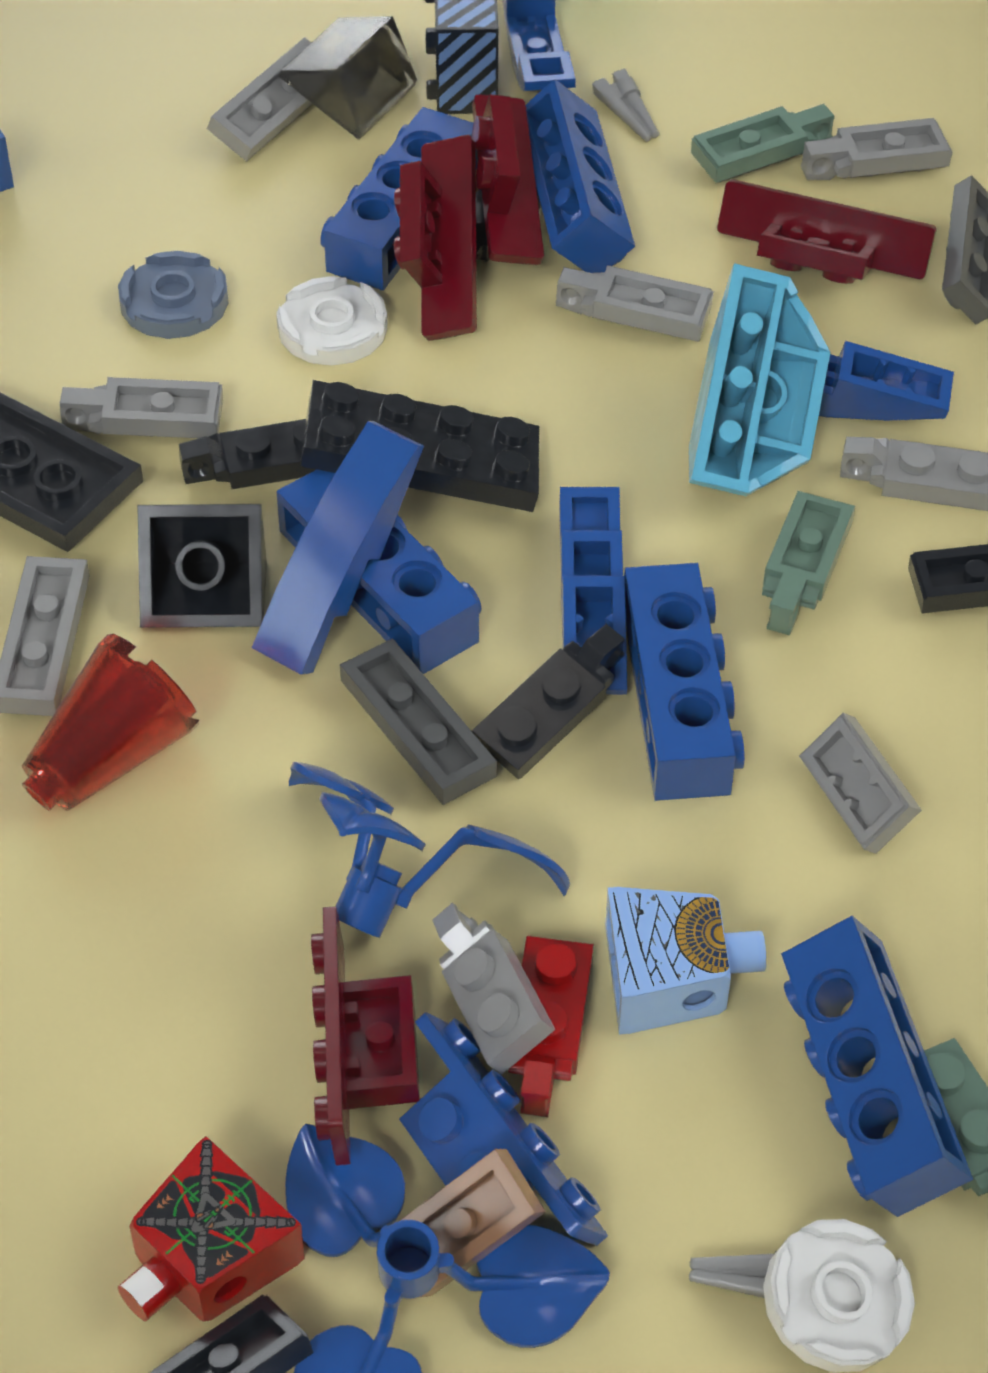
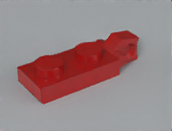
(561, 980)

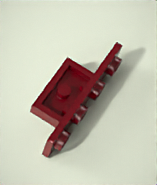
(507, 179)
(440, 234)
(824, 234)
(368, 1040)

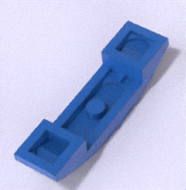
(536, 44)

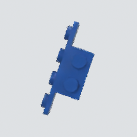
(476, 1114)

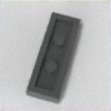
(967, 251)
(418, 721)

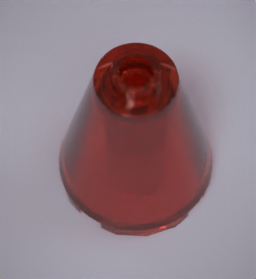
(106, 726)

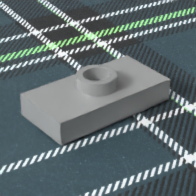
(860, 783)

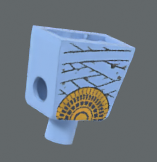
(673, 956)

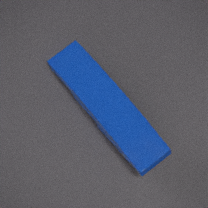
(883, 386)
(336, 545)
(592, 569)

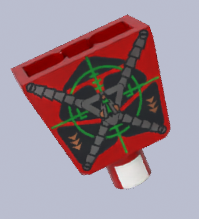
(208, 1238)

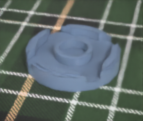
(173, 295)

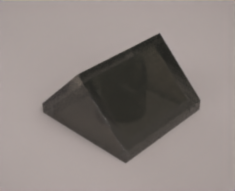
(354, 71)

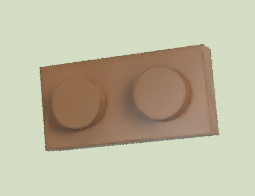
(479, 1211)

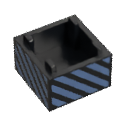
(465, 53)

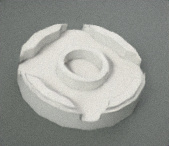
(332, 321)
(838, 1296)

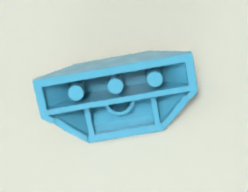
(757, 386)

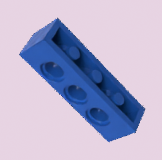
(576, 180)
(364, 230)
(403, 592)
(680, 683)
(923, 1151)

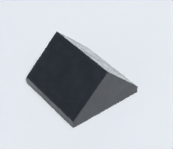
(201, 565)

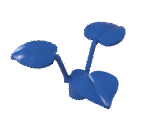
(372, 886)
(529, 1285)

